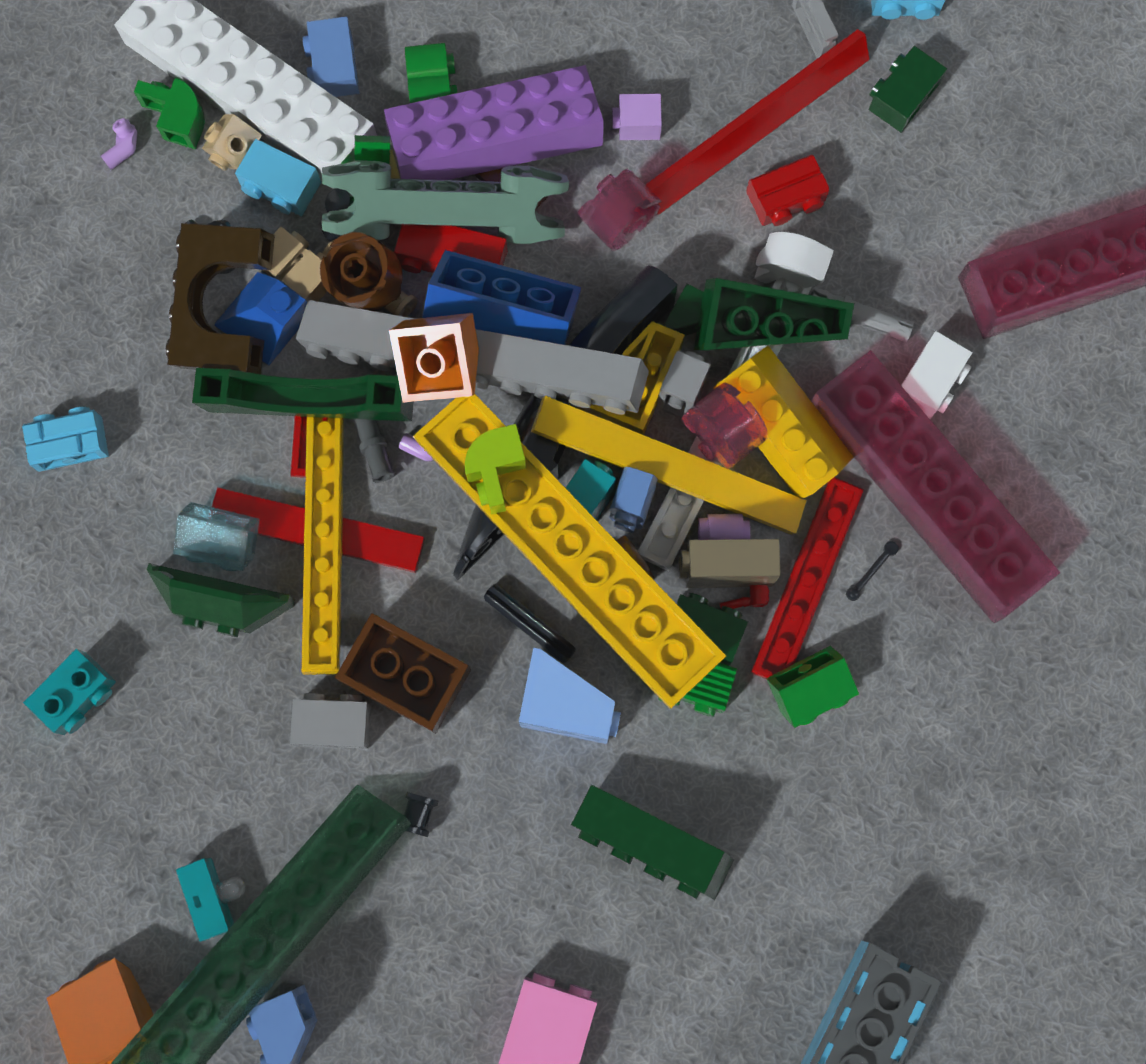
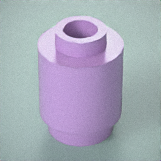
(723, 527)

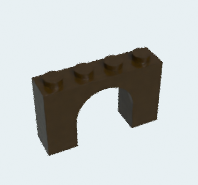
(201, 256)

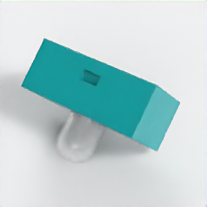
(209, 897)

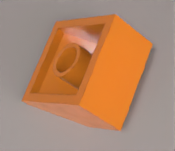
(436, 357)

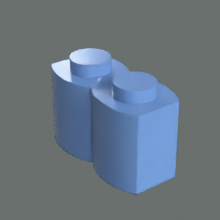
(632, 499)

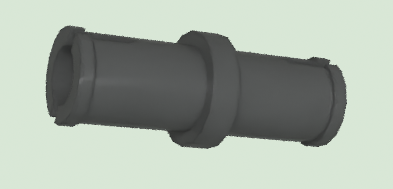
(374, 449)

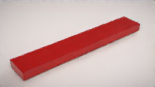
(359, 539)
(808, 578)

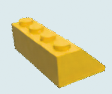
(798, 437)

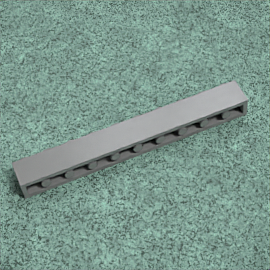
(503, 359)

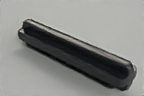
(529, 623)

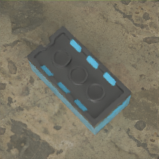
(873, 1011)

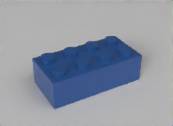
(502, 298)

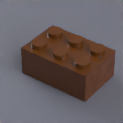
(403, 673)

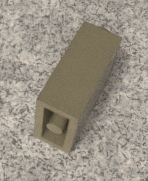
(730, 563)

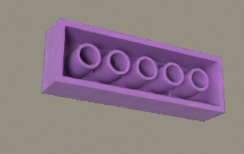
(495, 126)

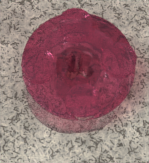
(619, 208)
(725, 426)

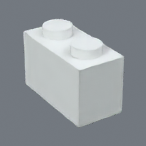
(935, 372)

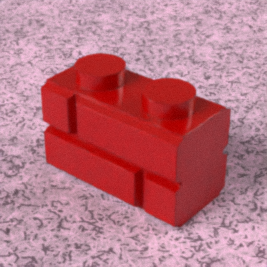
(788, 191)

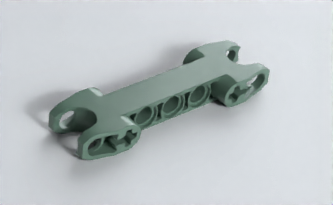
(444, 202)

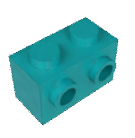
(70, 693)

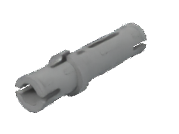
(873, 318)

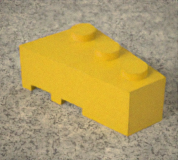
(656, 349)

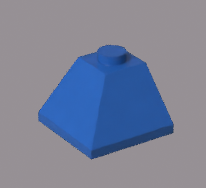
(265, 311)

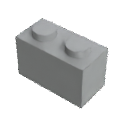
(683, 383)
(330, 723)

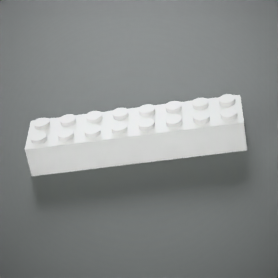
(244, 80)

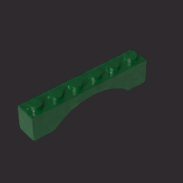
(348, 398)

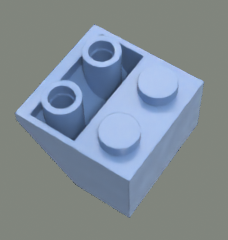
(283, 1026)

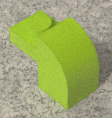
(492, 455)

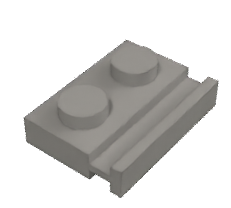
(816, 25)

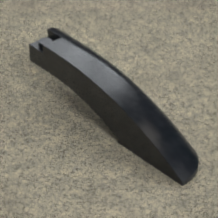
(610, 331)

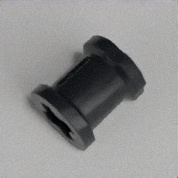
(418, 813)

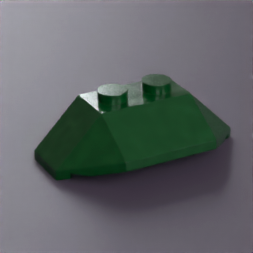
(217, 601)

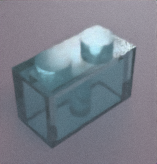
(216, 536)

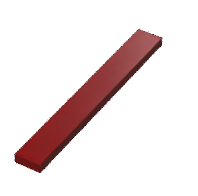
(760, 120)

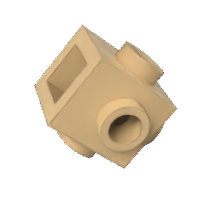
(229, 141)

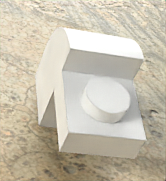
(793, 258)

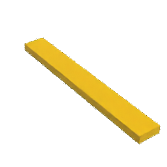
(670, 465)
(323, 547)

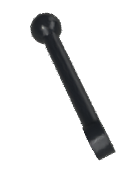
(890, 549)

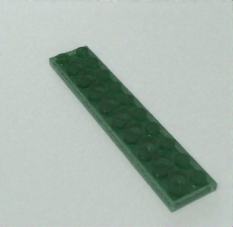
(269, 934)

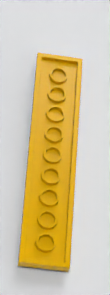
(579, 558)

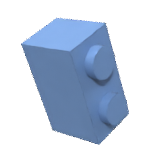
(332, 56)

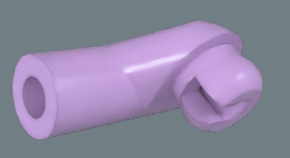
(125, 143)

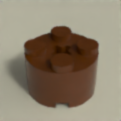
(361, 272)

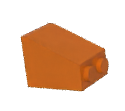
(99, 1013)

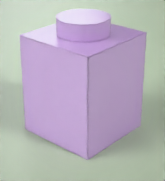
(638, 117)

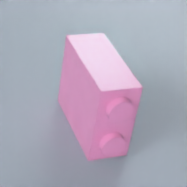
(548, 1023)

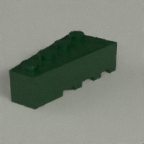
(756, 315)
(653, 842)

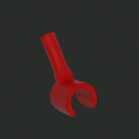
(758, 598)

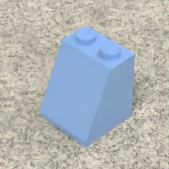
(565, 703)

